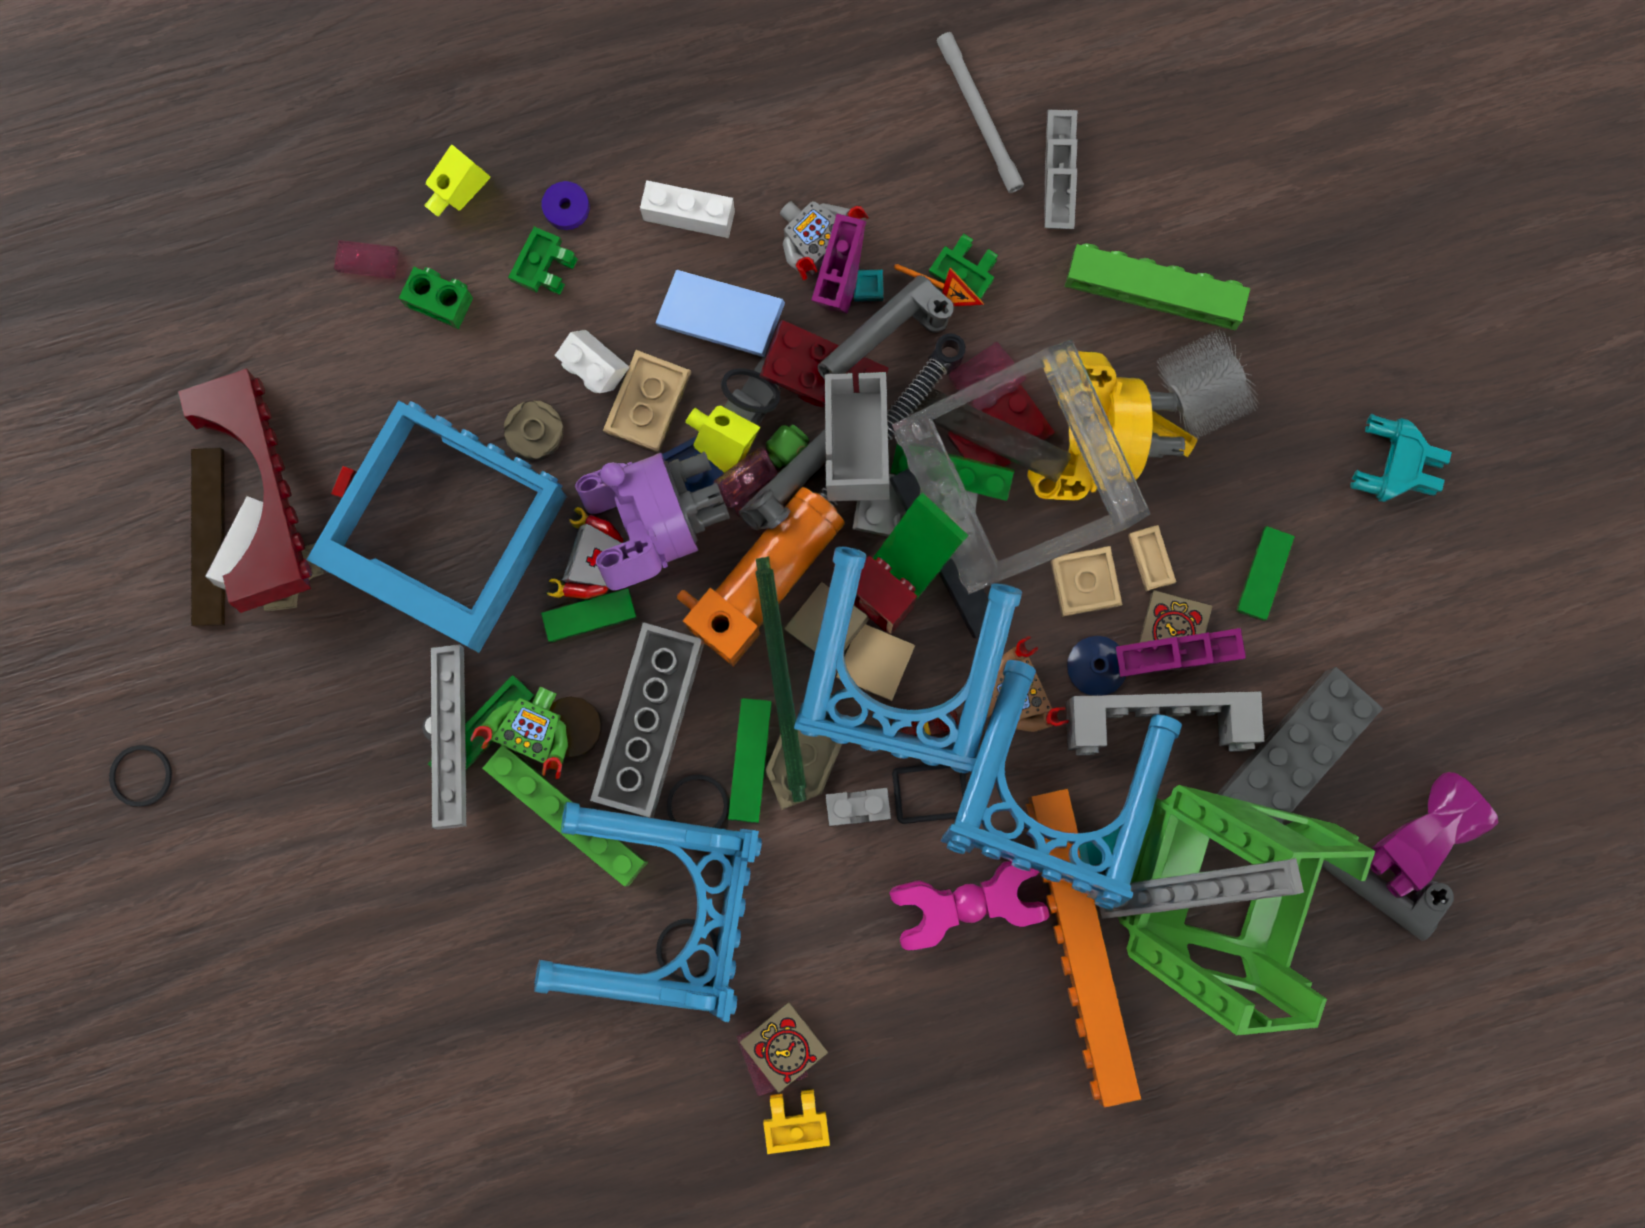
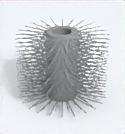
(1208, 384)

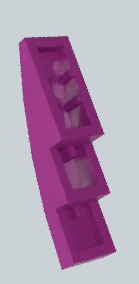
(1180, 652)

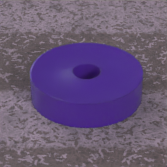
(565, 218)

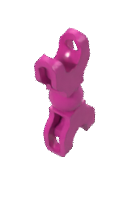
(968, 904)

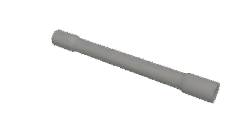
(1005, 165)

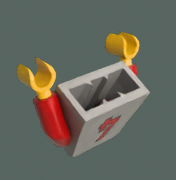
(582, 573)

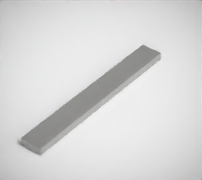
(1211, 888)

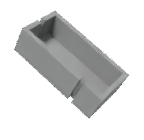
(856, 437)

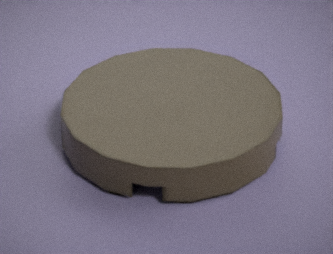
(533, 430)

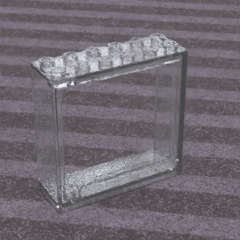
(1092, 433)

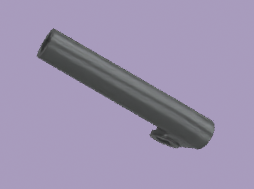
(916, 299)
(766, 507)
(1416, 915)

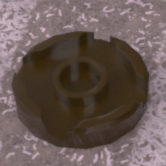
(581, 723)

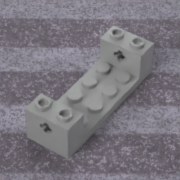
(1238, 716)

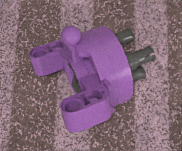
(655, 513)

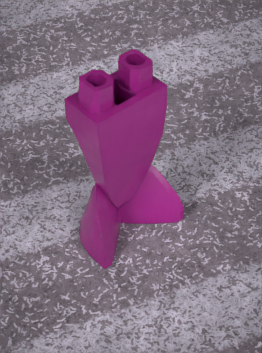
(1420, 846)

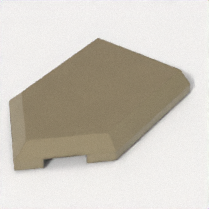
(818, 760)

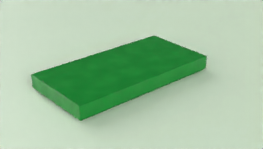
(921, 544)

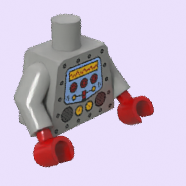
(809, 233)

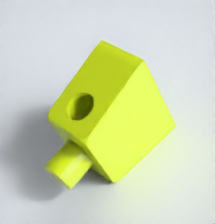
(454, 181)
(722, 436)

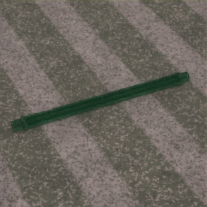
(780, 679)

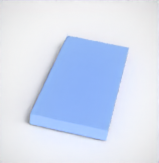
(720, 313)

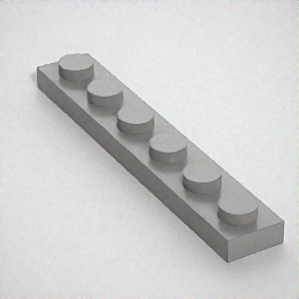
(448, 737)

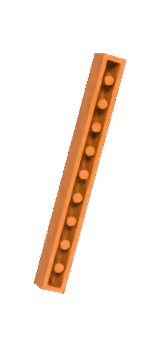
(1088, 967)

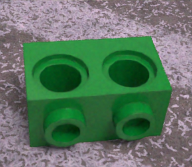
(433, 302)

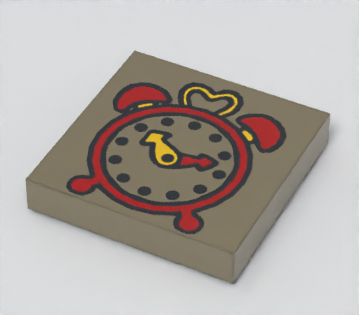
(1173, 617)
(783, 1047)

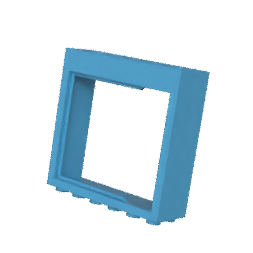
(406, 593)

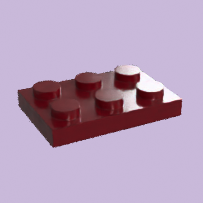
(1015, 410)

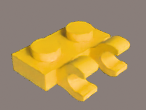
(796, 1131)

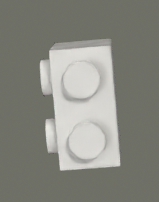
(591, 361)

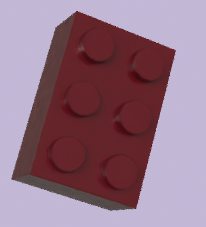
(883, 595)

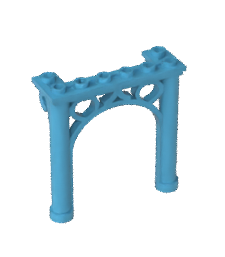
(819, 711)
(1107, 889)
(649, 986)

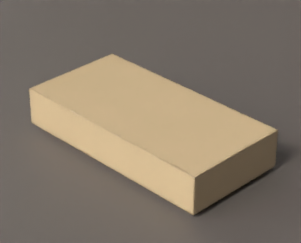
(1152, 558)

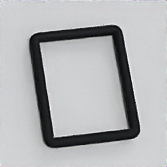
(896, 771)

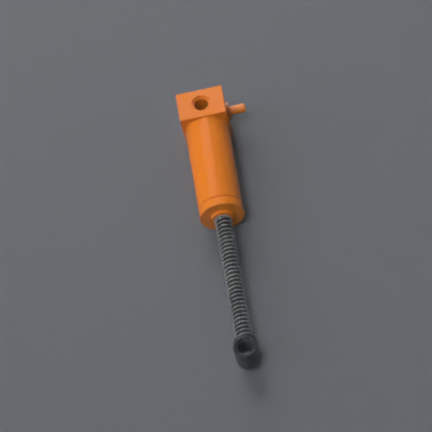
(794, 541)

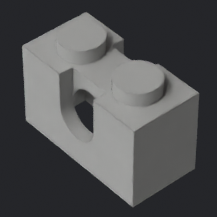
(845, 807)

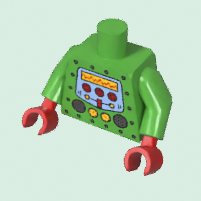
(528, 730)

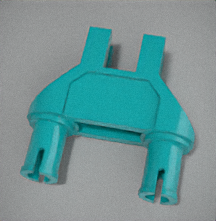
(1404, 463)

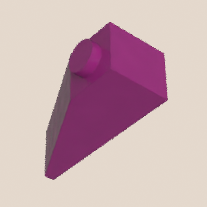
(840, 264)

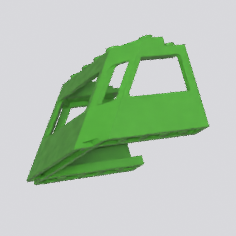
(1177, 846)

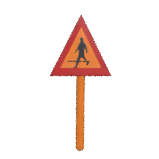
(954, 287)

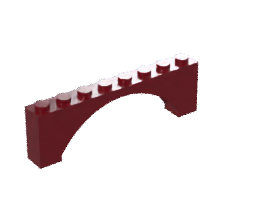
(274, 560)

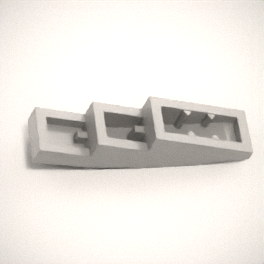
(1060, 169)

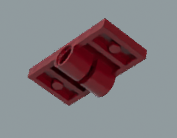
(795, 362)

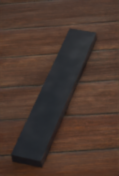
(970, 606)

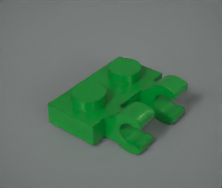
(535, 260)
(974, 276)

